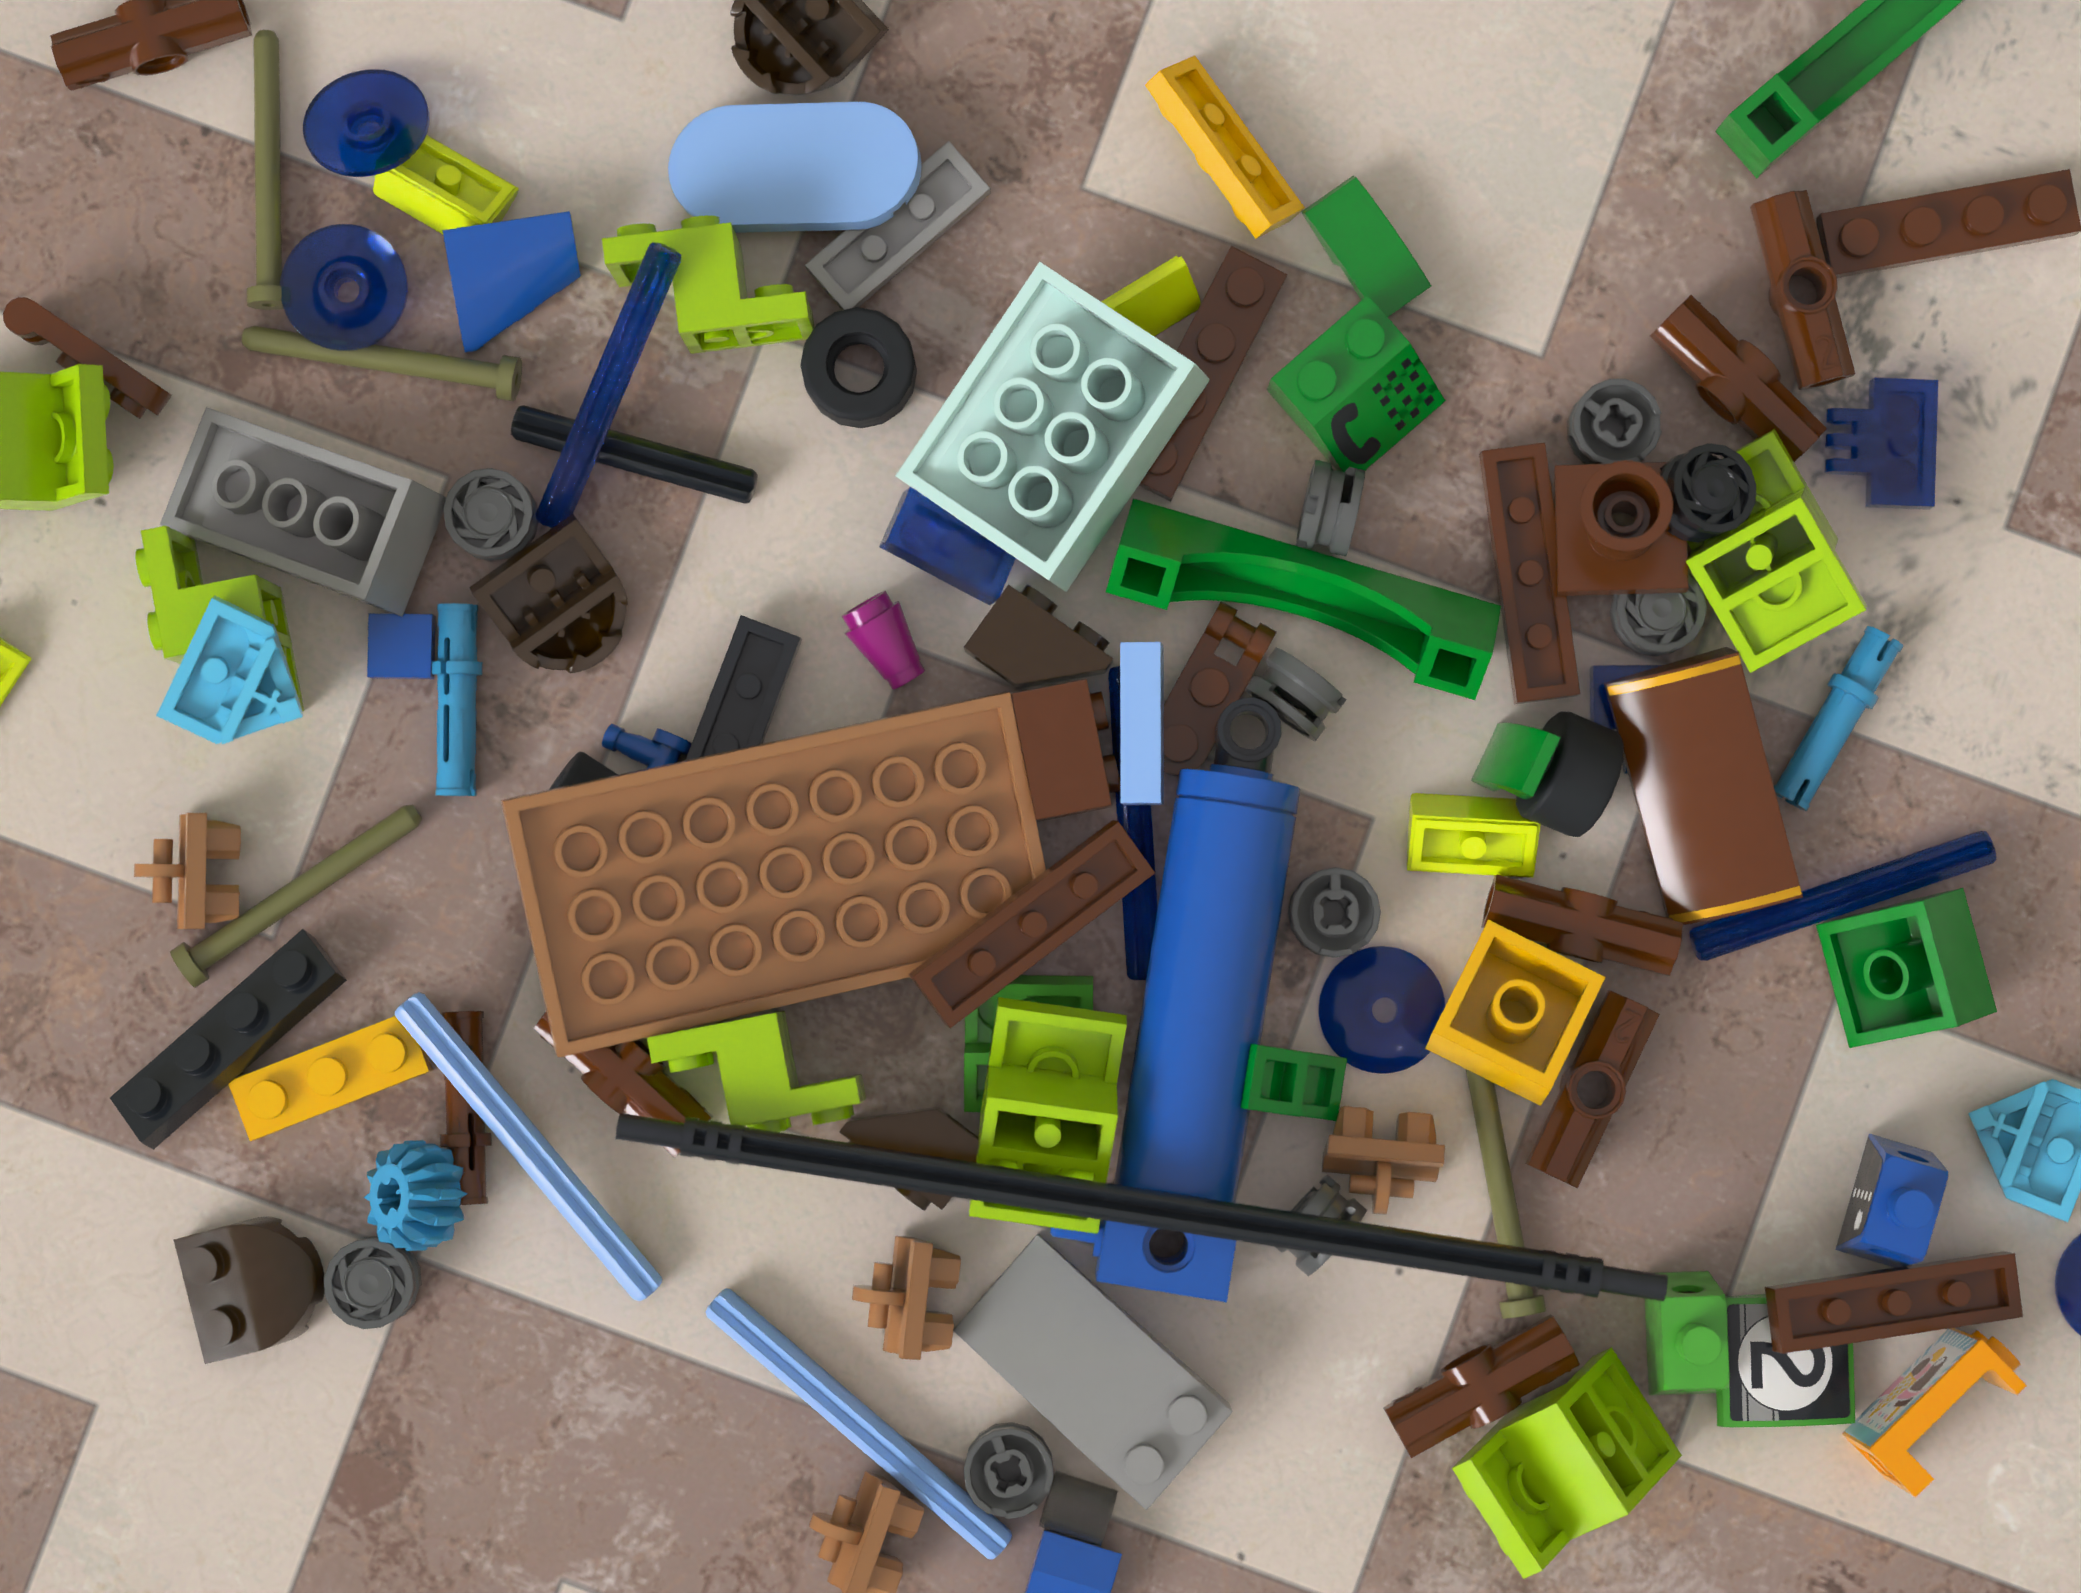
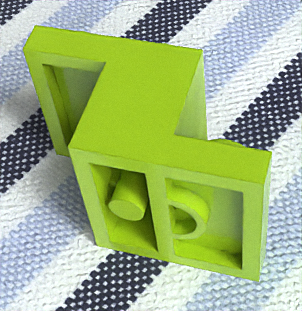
(712, 287)
(53, 438)
(1779, 571)
(180, 598)
(758, 1072)
(1050, 1100)
(1567, 1463)

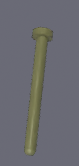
(267, 292)
(503, 376)
(195, 960)
(1501, 1190)

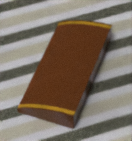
(1703, 788)

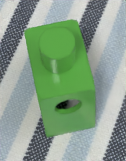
(1687, 1337)

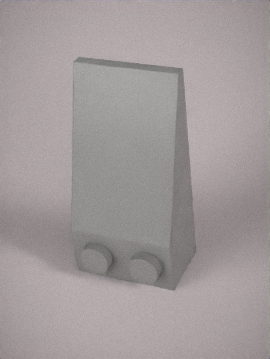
(305, 511)
(1093, 1371)

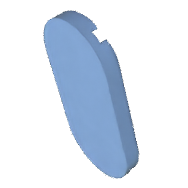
(796, 166)

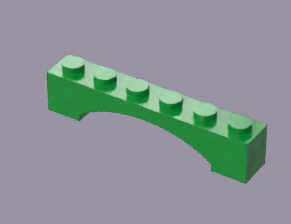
(1826, 78)
(1422, 626)

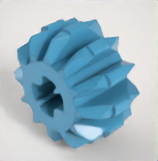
(415, 1195)

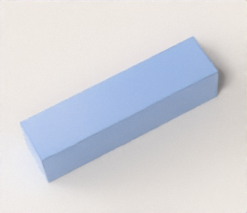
(1142, 723)

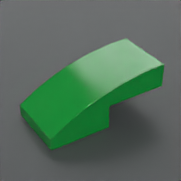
(1366, 246)
(1515, 759)
(1293, 1082)

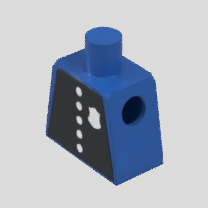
(1893, 1203)

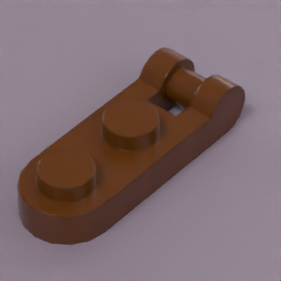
(40, 327)
(1209, 687)

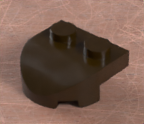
(802, 43)
(557, 600)
(249, 1286)

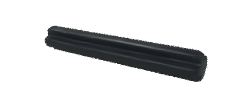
(642, 456)

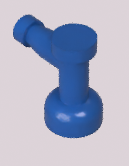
(661, 750)

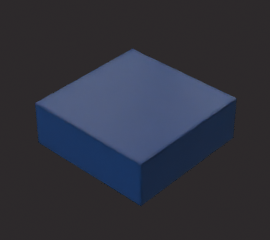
(401, 646)

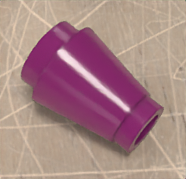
(884, 639)

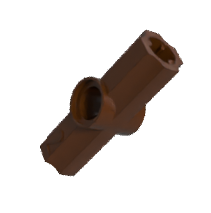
(146, 38)
(1794, 249)
(1736, 378)
(1584, 925)
(1612, 1050)
(631, 1082)
(1481, 1386)

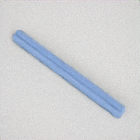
(528, 1146)
(858, 1423)

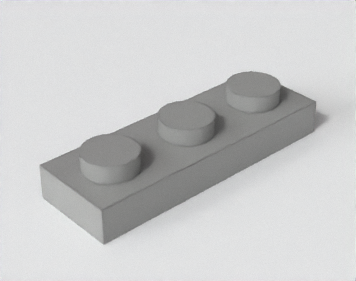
(867, 259)

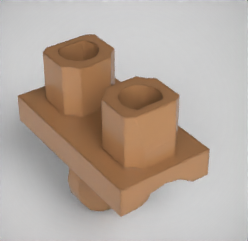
(198, 841)
(1382, 1165)
(901, 1295)
(857, 1534)

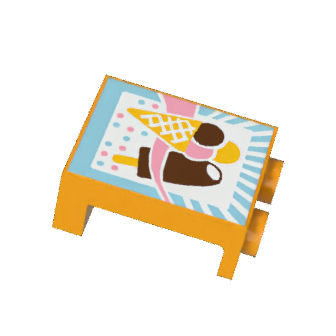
(1923, 1397)

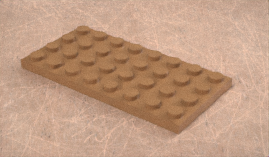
(770, 870)

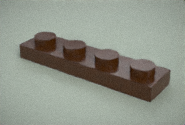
(1949, 223)
(1217, 345)
(1526, 573)
(1031, 923)
(1893, 1302)

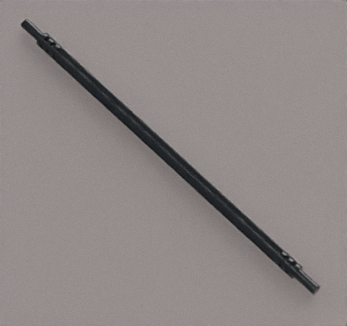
(1142, 1207)

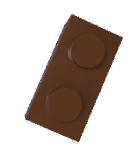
(1064, 750)

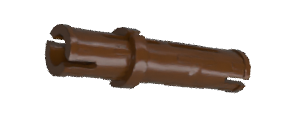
(464, 1127)

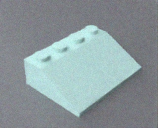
(1053, 426)

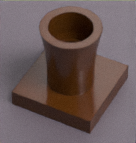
(1608, 558)

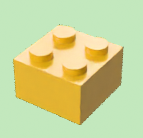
(1515, 1013)

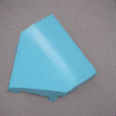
(231, 678)
(2035, 1146)

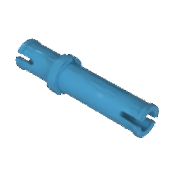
(457, 689)
(1837, 717)

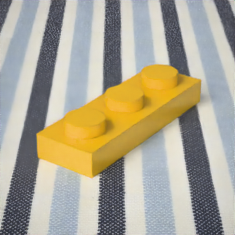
(1224, 146)
(327, 1077)

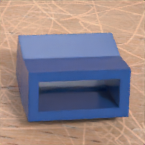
(1071, 1567)

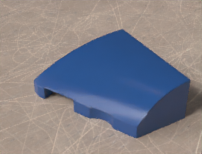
(508, 271)

